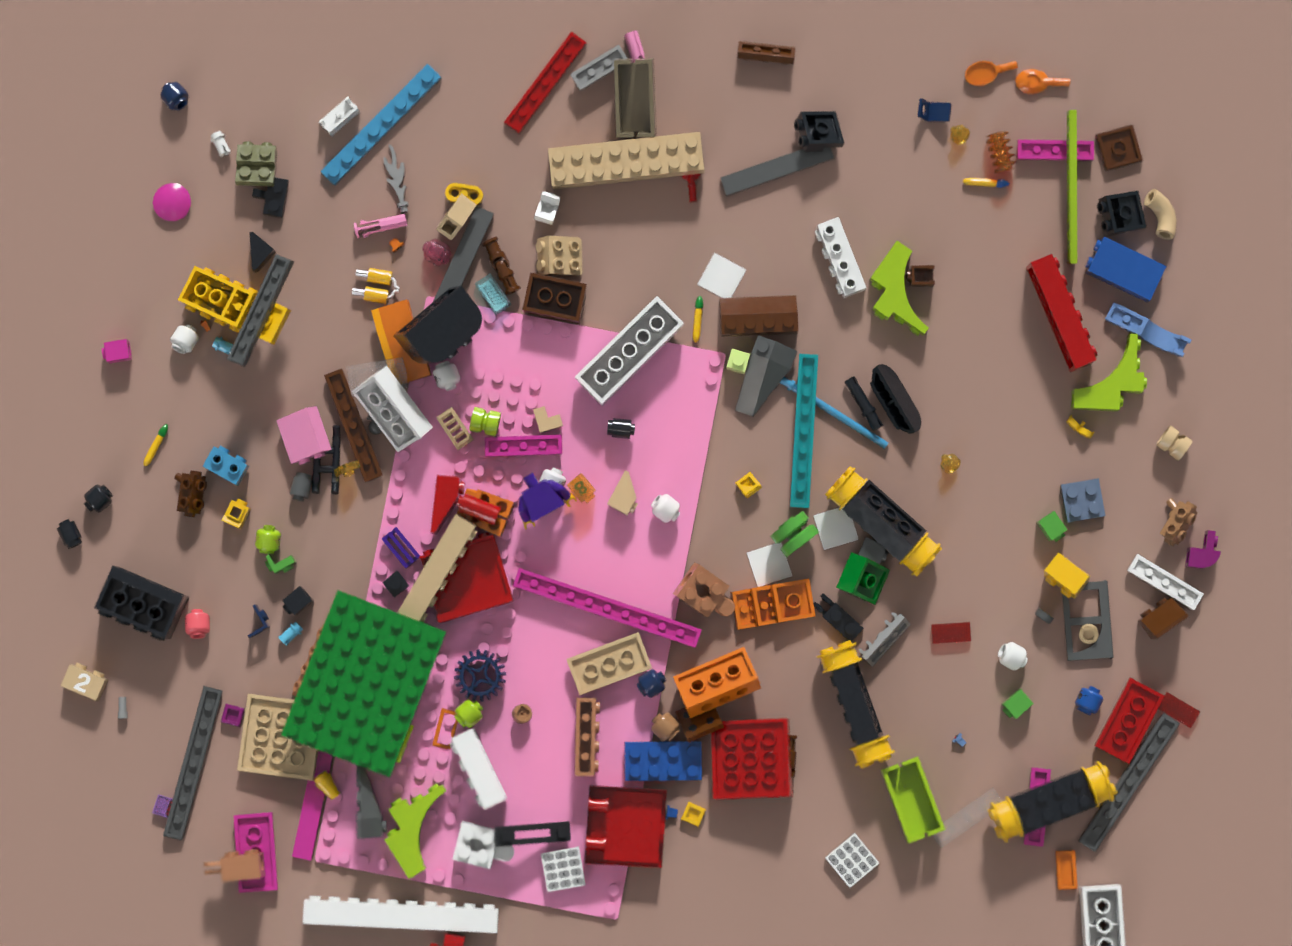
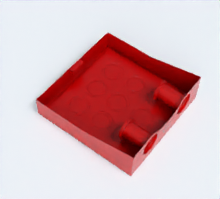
(752, 759)
(625, 826)

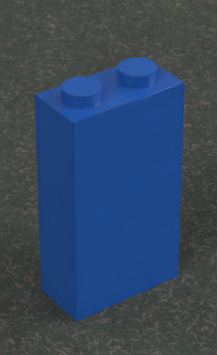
(1125, 269)

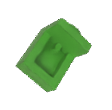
(284, 565)

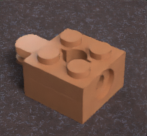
(704, 592)
(239, 866)

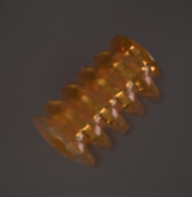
(1001, 152)

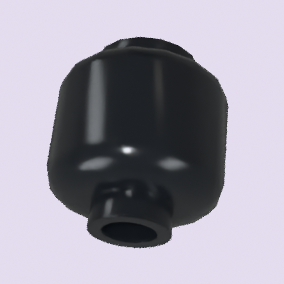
(98, 498)

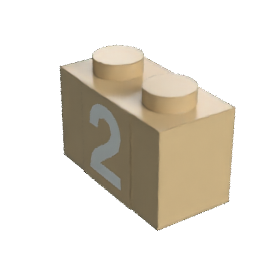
(84, 681)

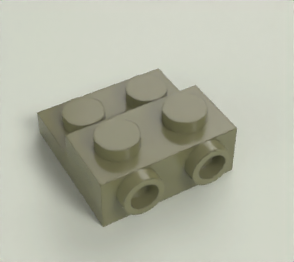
(256, 164)

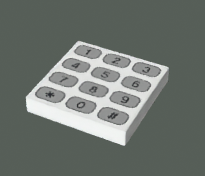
(852, 860)
(563, 869)

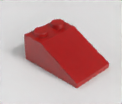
(445, 499)

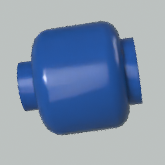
(1089, 700)

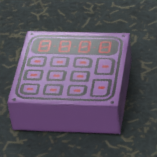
(162, 806)

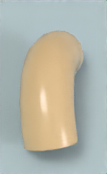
(1164, 212)

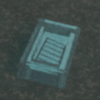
(493, 294)

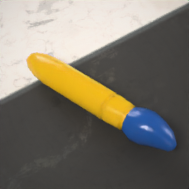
(986, 182)

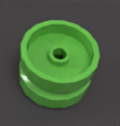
(794, 533)

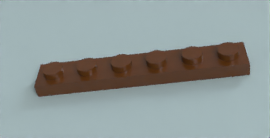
(353, 425)

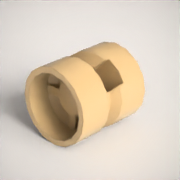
(1174, 443)

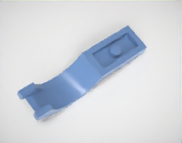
(1147, 330)

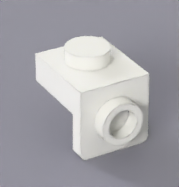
(547, 208)

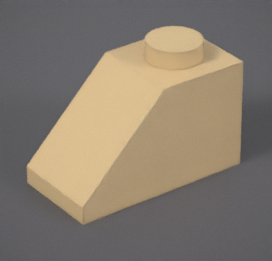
(624, 496)

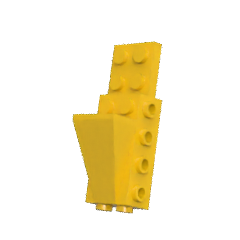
(228, 302)

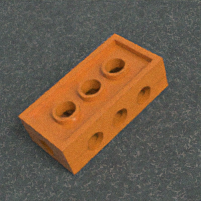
(717, 682)

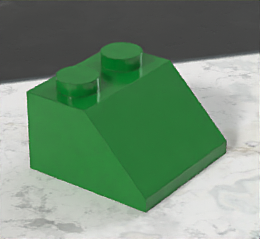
(863, 578)

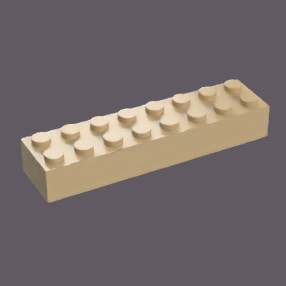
(626, 160)

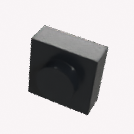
(395, 584)

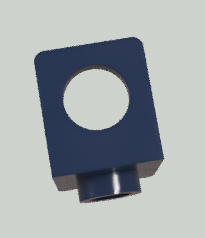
(934, 111)
(263, 617)

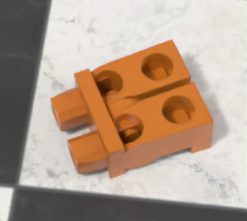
(506, 510)

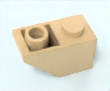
(456, 217)

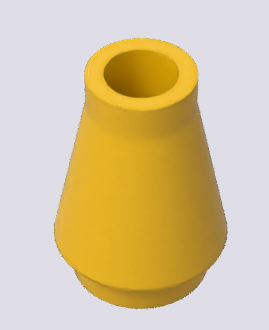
(326, 784)

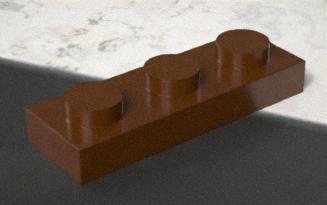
(766, 52)

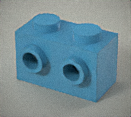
(226, 465)

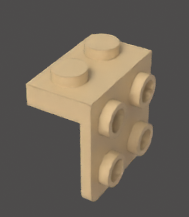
(559, 255)

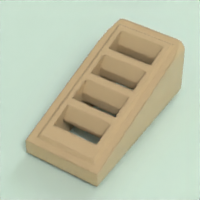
(444, 415)

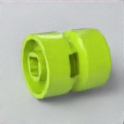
(485, 421)

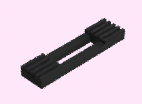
(506, 834)

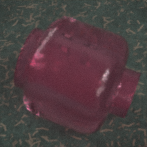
(436, 252)

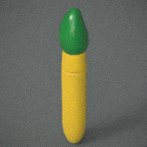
(697, 319)
(155, 445)

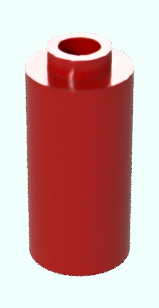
(478, 508)

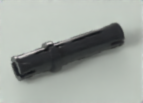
(863, 403)

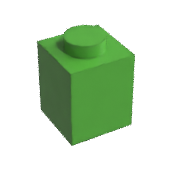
(1052, 527)
(1016, 704)

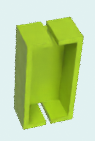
(912, 800)

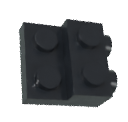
(818, 130)
(1121, 213)

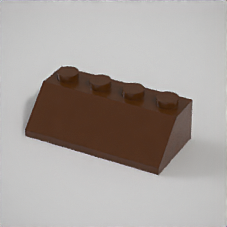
(758, 316)

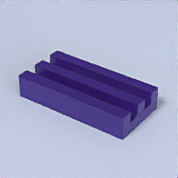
(391, 535)

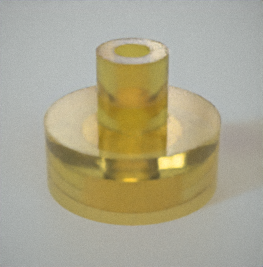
(959, 134)
(950, 463)

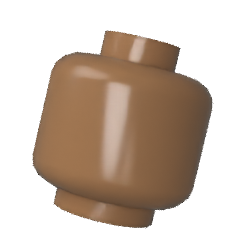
(665, 726)

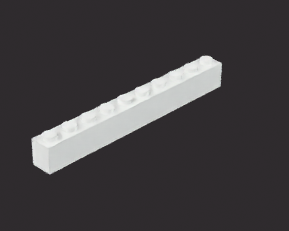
(401, 915)

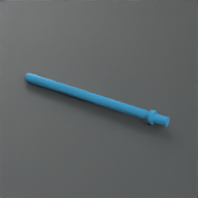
(838, 415)

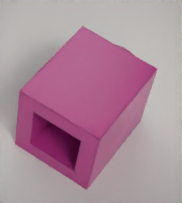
(117, 351)

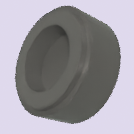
(1044, 616)

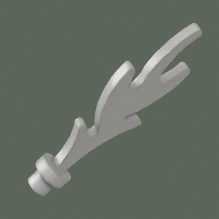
(398, 176)

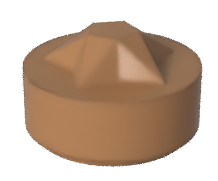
(522, 714)

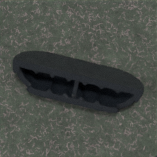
(895, 399)

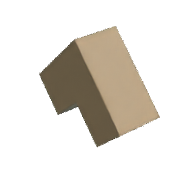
(546, 423)

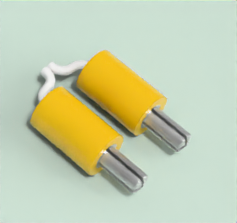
(375, 294)

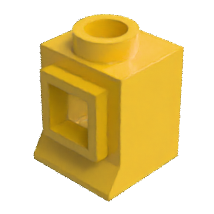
(236, 522)

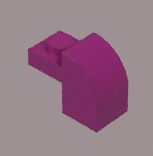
(1204, 557)

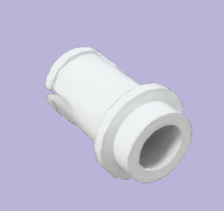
(220, 143)

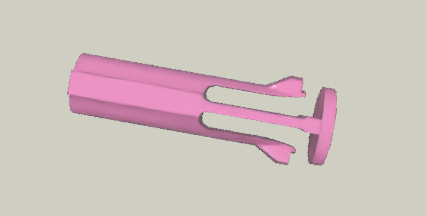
(634, 45)
(385, 224)

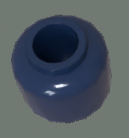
(174, 96)
(651, 683)

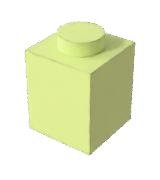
(738, 361)

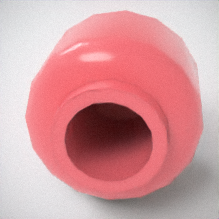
(197, 624)

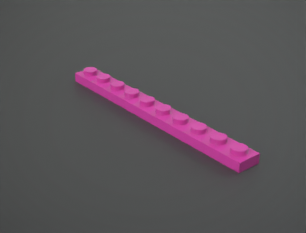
(607, 607)

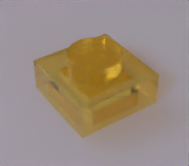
(347, 469)

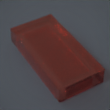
(951, 632)
(1178, 710)

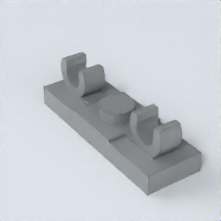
(597, 68)
(885, 639)

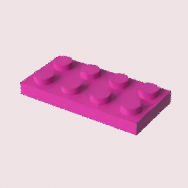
(257, 832)

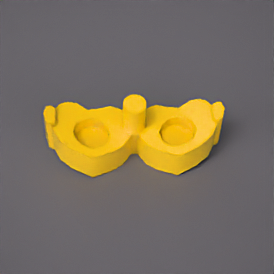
(1079, 428)

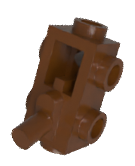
(191, 492)

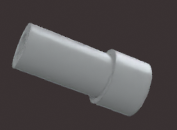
(122, 714)

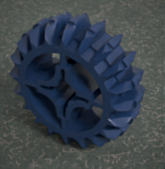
(465, 666)

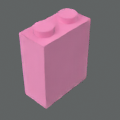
(304, 435)

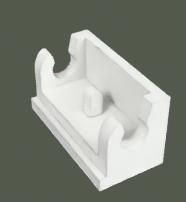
(339, 116)

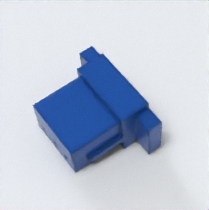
(671, 812)

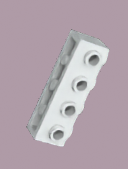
(840, 257)

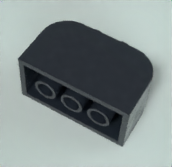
(441, 327)

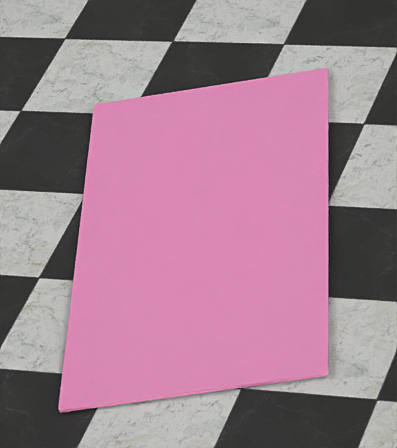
(633, 559)

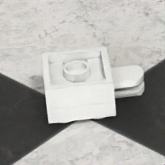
(477, 846)

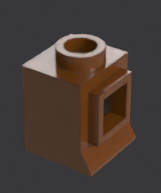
(928, 275)

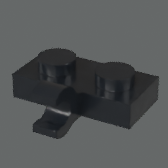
(274, 197)

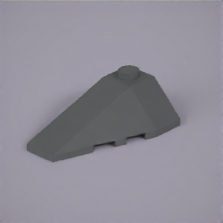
(765, 370)
(369, 817)

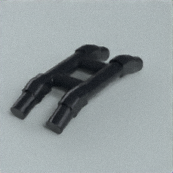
(318, 468)

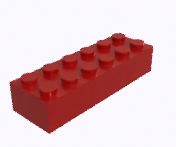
(1061, 312)

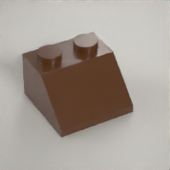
(1162, 618)

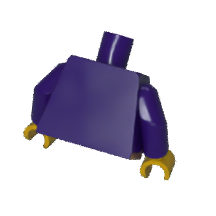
(541, 499)

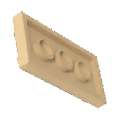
(609, 663)

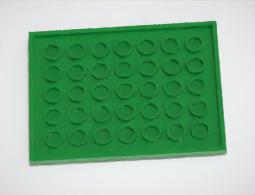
(363, 683)

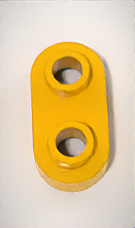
(463, 189)

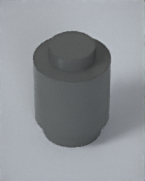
(301, 486)

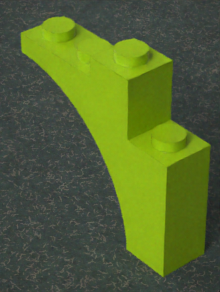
(894, 301)
(1124, 379)
(409, 817)

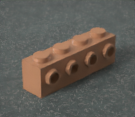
(585, 737)

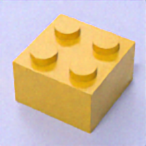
(1066, 576)

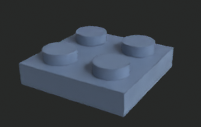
(1082, 500)

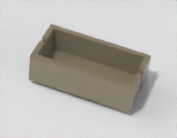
(635, 97)

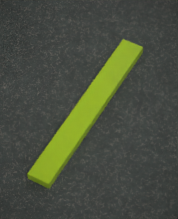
(1072, 187)

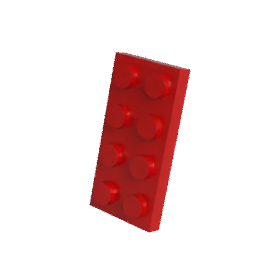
(1129, 720)

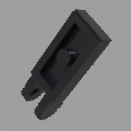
(839, 619)

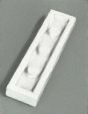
(1165, 582)

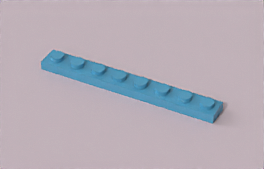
(380, 125)

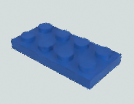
(662, 761)

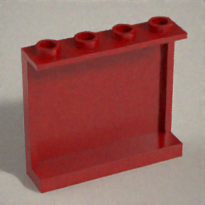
(476, 582)

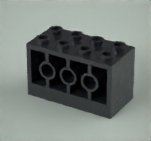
(138, 590)

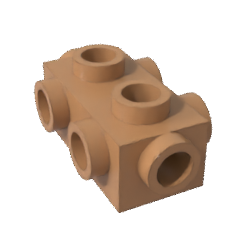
(1179, 521)

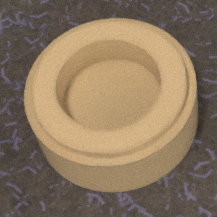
(1088, 634)

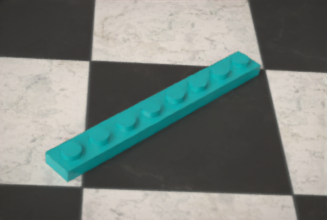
(804, 430)

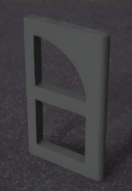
(1103, 646)

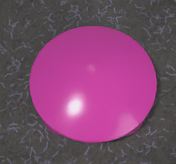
(172, 202)

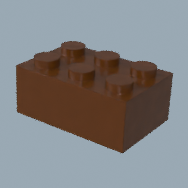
(554, 298)

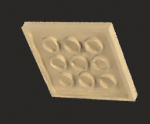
(265, 749)

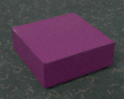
(232, 715)

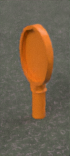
(984, 72)
(1036, 81)

